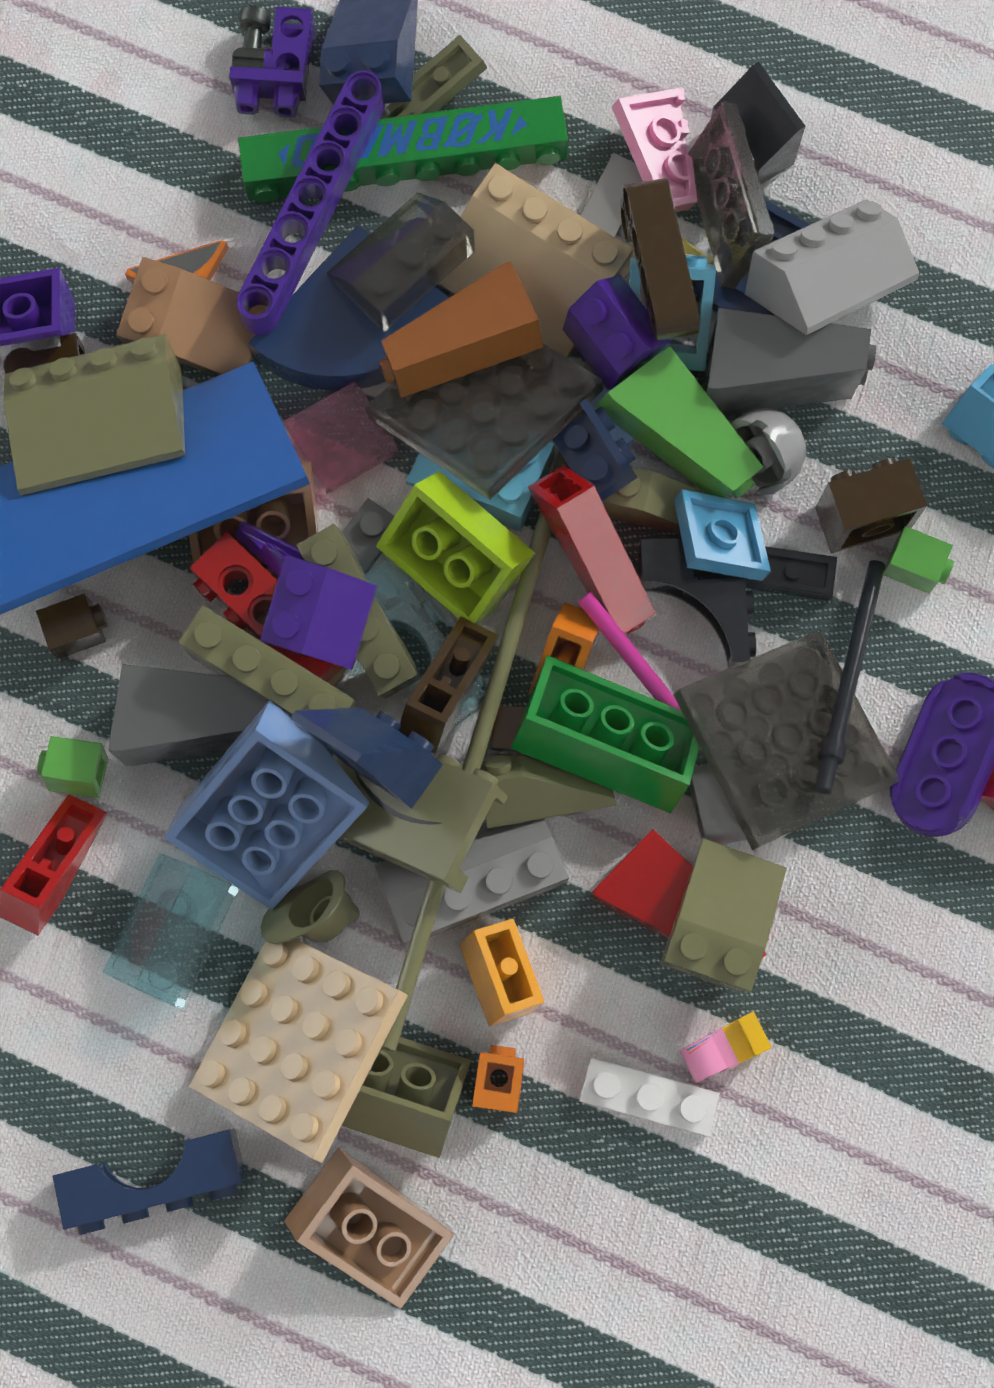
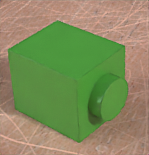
(919, 560)
(73, 766)

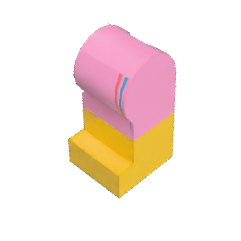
(725, 1047)

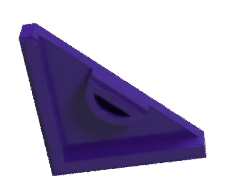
(266, 547)

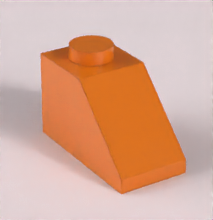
(570, 638)

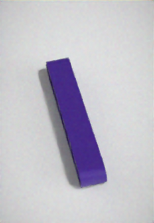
(311, 184)

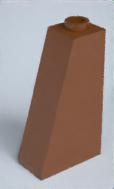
(463, 334)

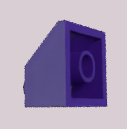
(35, 307)
(612, 330)
(318, 612)

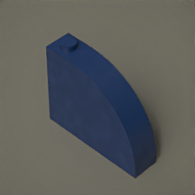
(326, 337)

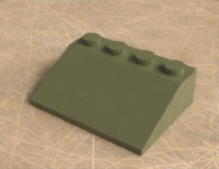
(95, 414)

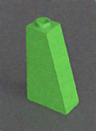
(682, 426)

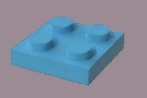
(721, 535)

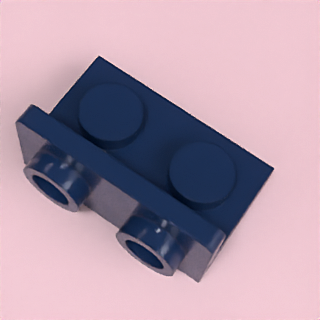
(594, 453)

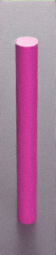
(626, 650)

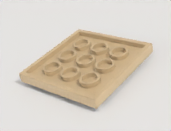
(298, 1044)

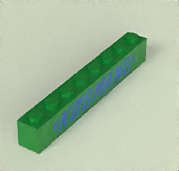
(417, 146)

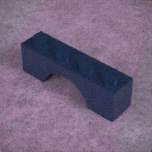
(95, 1193)

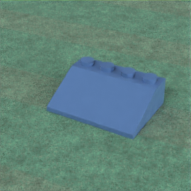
(267, 808)

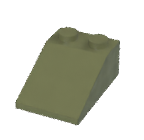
(725, 917)

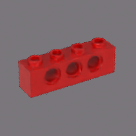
(230, 561)

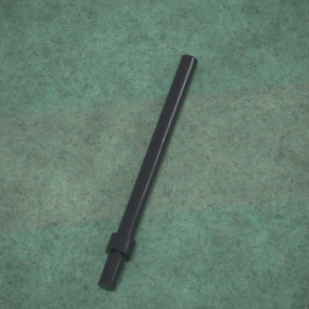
(833, 748)

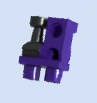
(273, 72)

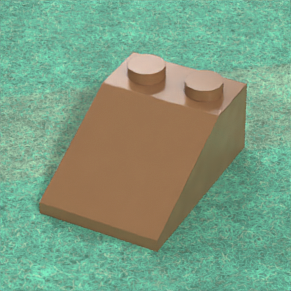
(192, 312)
(367, 1228)

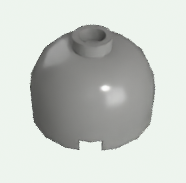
(775, 443)

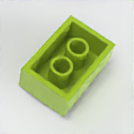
(454, 548)

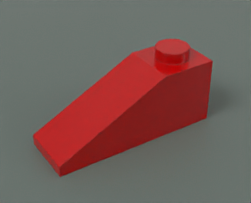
(50, 865)

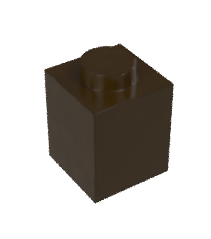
(72, 625)

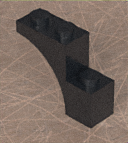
(718, 600)

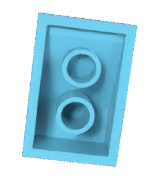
(512, 502)

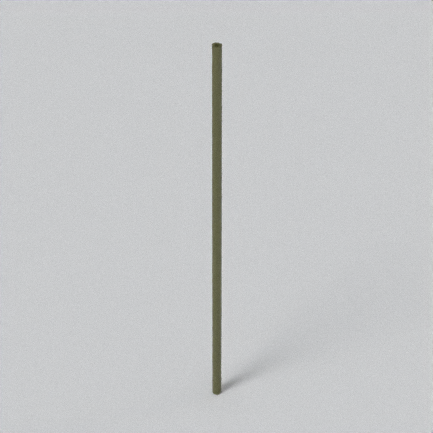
(476, 752)

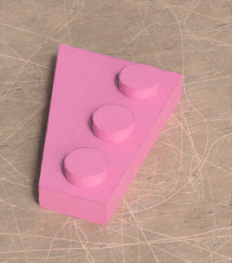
(657, 141)

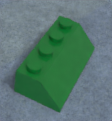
(607, 735)

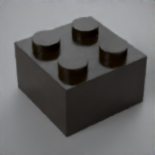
(870, 504)

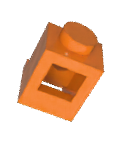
(498, 1098)

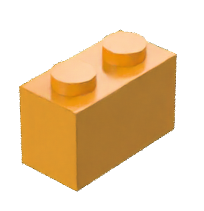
(501, 972)

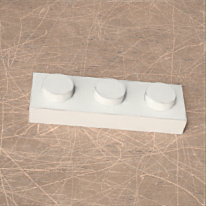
(649, 1097)

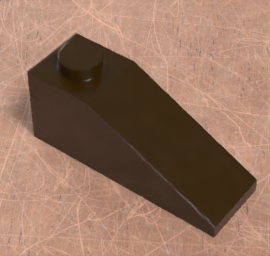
(447, 682)

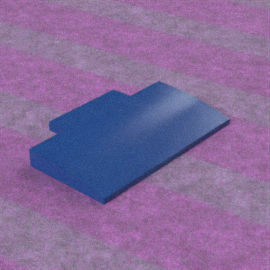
(230, 464)

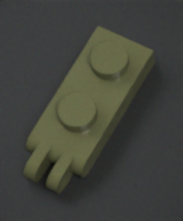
(440, 79)

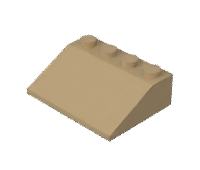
(548, 245)

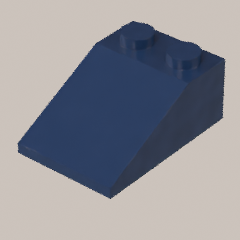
(374, 39)
(374, 749)

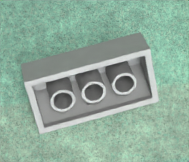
(832, 267)
(502, 868)

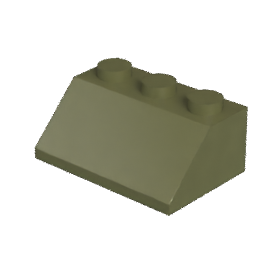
(410, 1096)

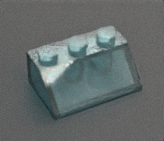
(170, 930)

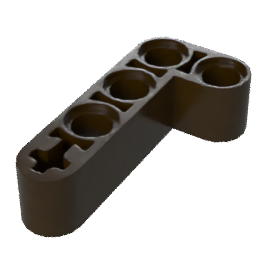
(653, 229)

